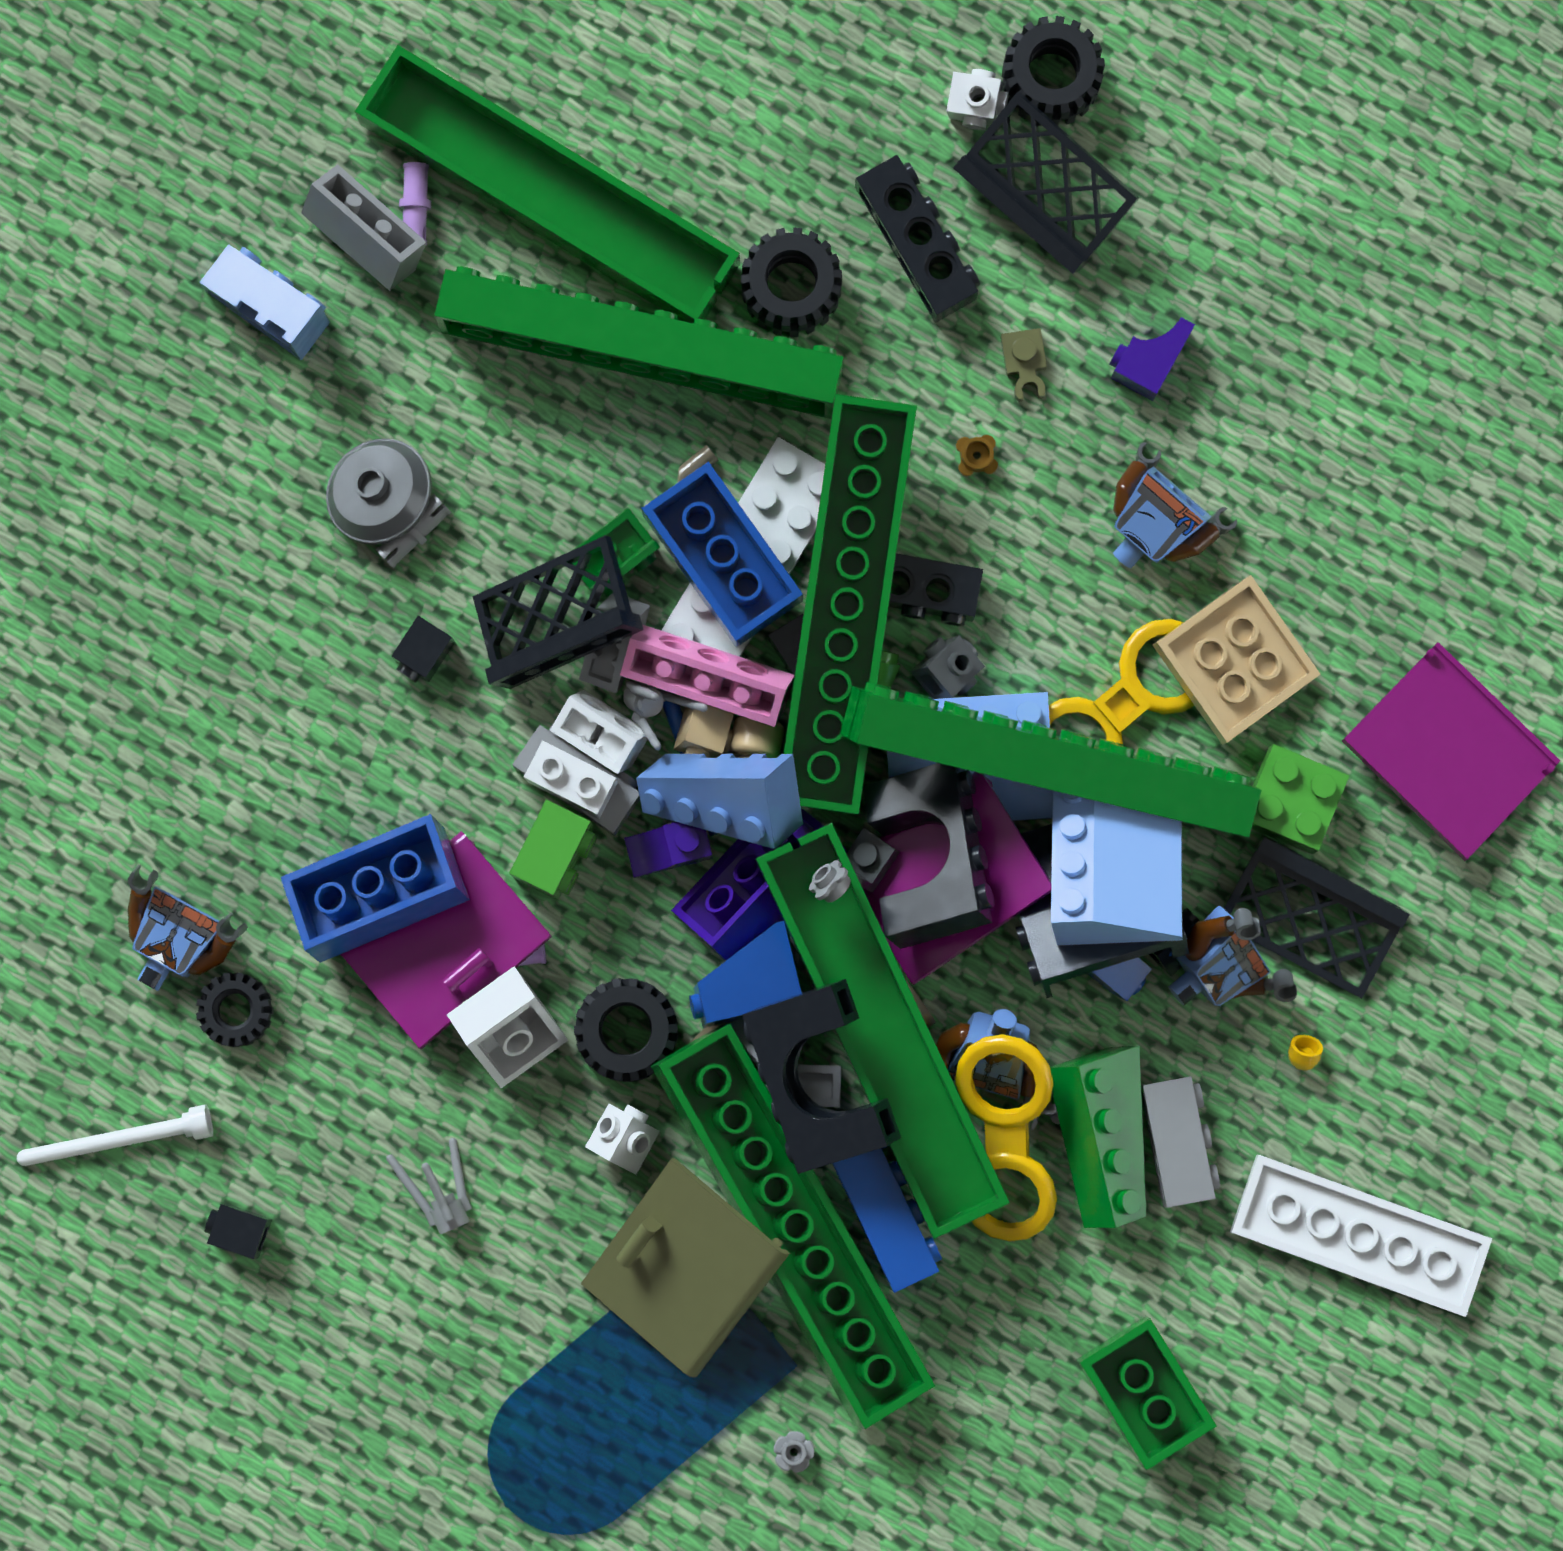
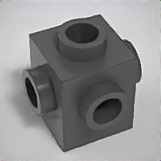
(948, 667)

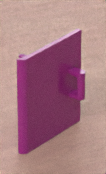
(1451, 751)
(1011, 873)
(450, 955)

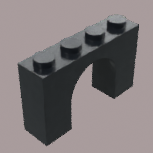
(959, 894)
(812, 1132)

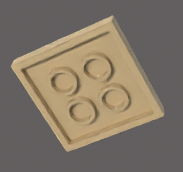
(1236, 659)

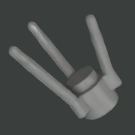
(648, 701)
(447, 1210)

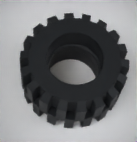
(1060, 40)
(798, 249)
(591, 1019)

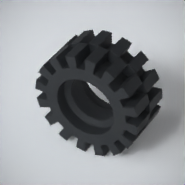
(210, 1003)

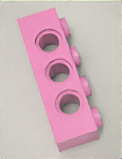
(707, 675)

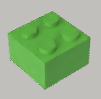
(1296, 798)
(553, 850)

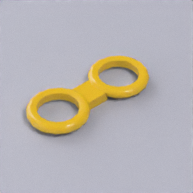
(1127, 697)
(1009, 1131)

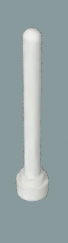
(193, 1123)

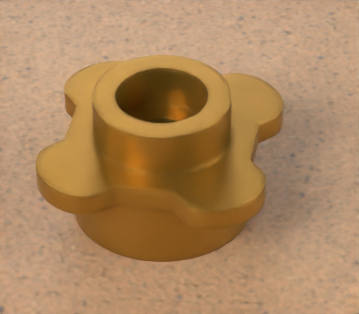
(968, 447)

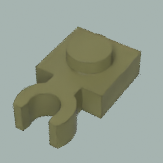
(1024, 356)

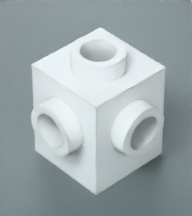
(966, 89)
(623, 1137)

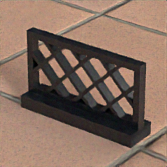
(1022, 208)
(561, 647)
(1334, 887)

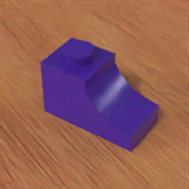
(1147, 362)
(667, 848)

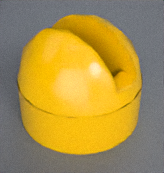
(1305, 1052)

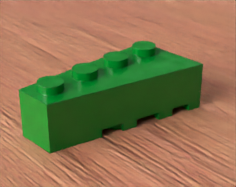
(1103, 1133)

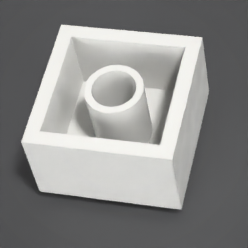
(507, 1027)

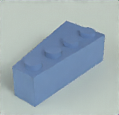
(726, 795)

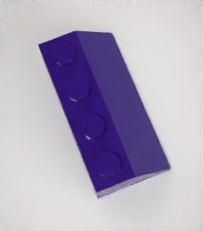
(732, 898)

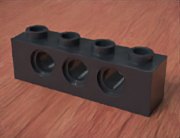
(938, 295)
(960, 580)

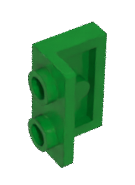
(631, 544)

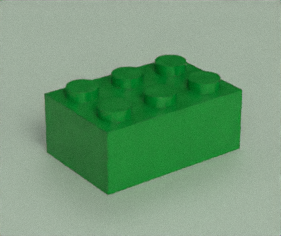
(1146, 1393)

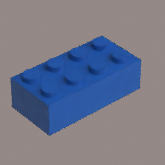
(722, 554)
(374, 888)
(888, 1218)

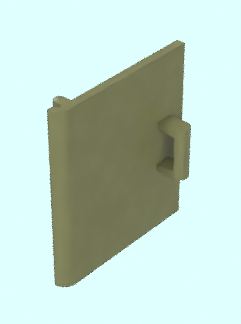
(684, 1268)

